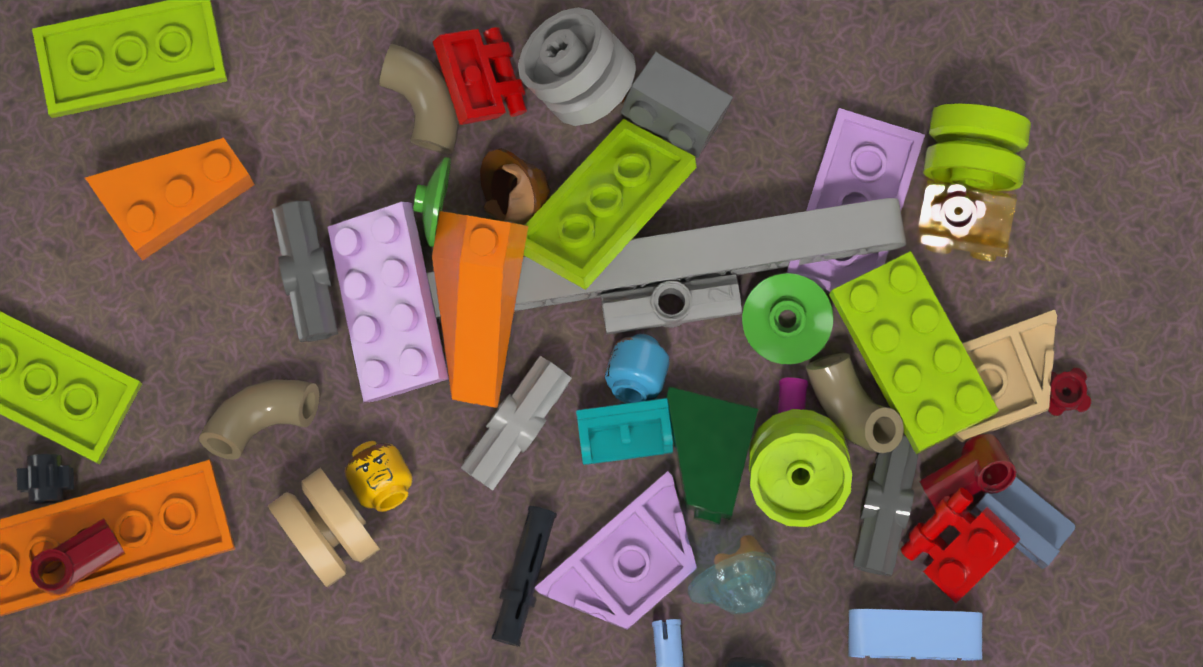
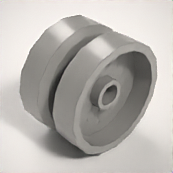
(577, 66)

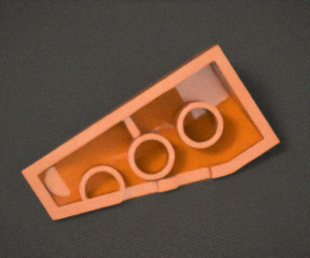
(477, 288)

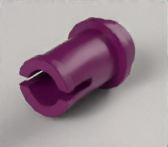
(792, 394)

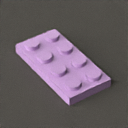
(860, 164)
(387, 302)

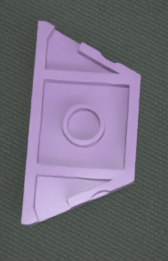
(628, 561)

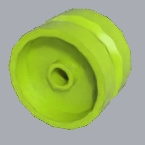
(977, 146)
(799, 468)

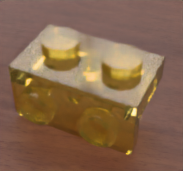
(985, 238)

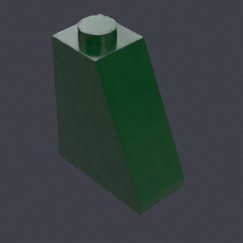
(710, 451)

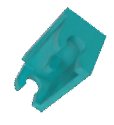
(625, 431)

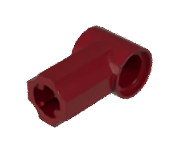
(981, 467)
(81, 556)

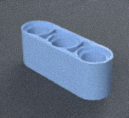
(915, 634)

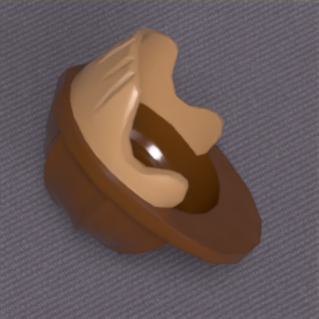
(512, 187)

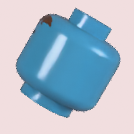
(637, 369)

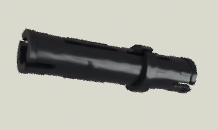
(524, 575)

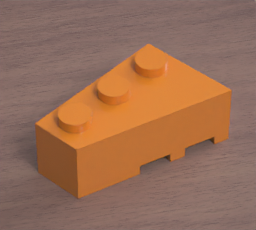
(170, 192)

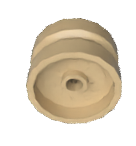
(324, 527)

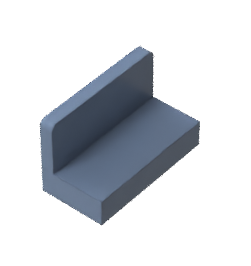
(1031, 518)

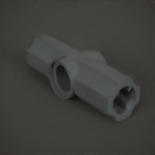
(304, 271)
(886, 509)

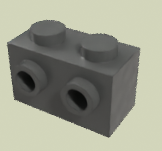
(676, 105)

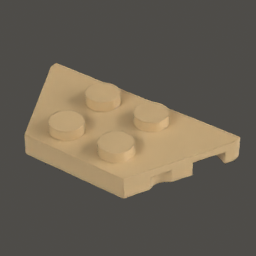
(1015, 371)

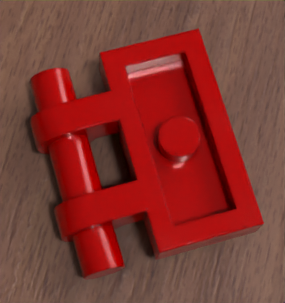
(470, 77)
(970, 555)

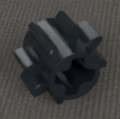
(45, 478)

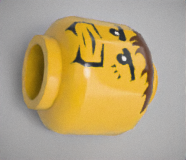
(378, 476)

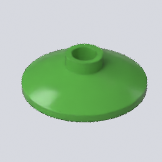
(430, 198)
(812, 314)

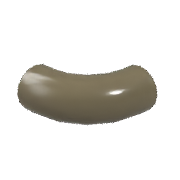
(428, 94)
(850, 407)
(258, 408)

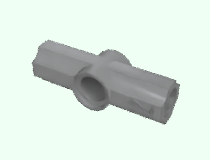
(701, 300)
(516, 422)

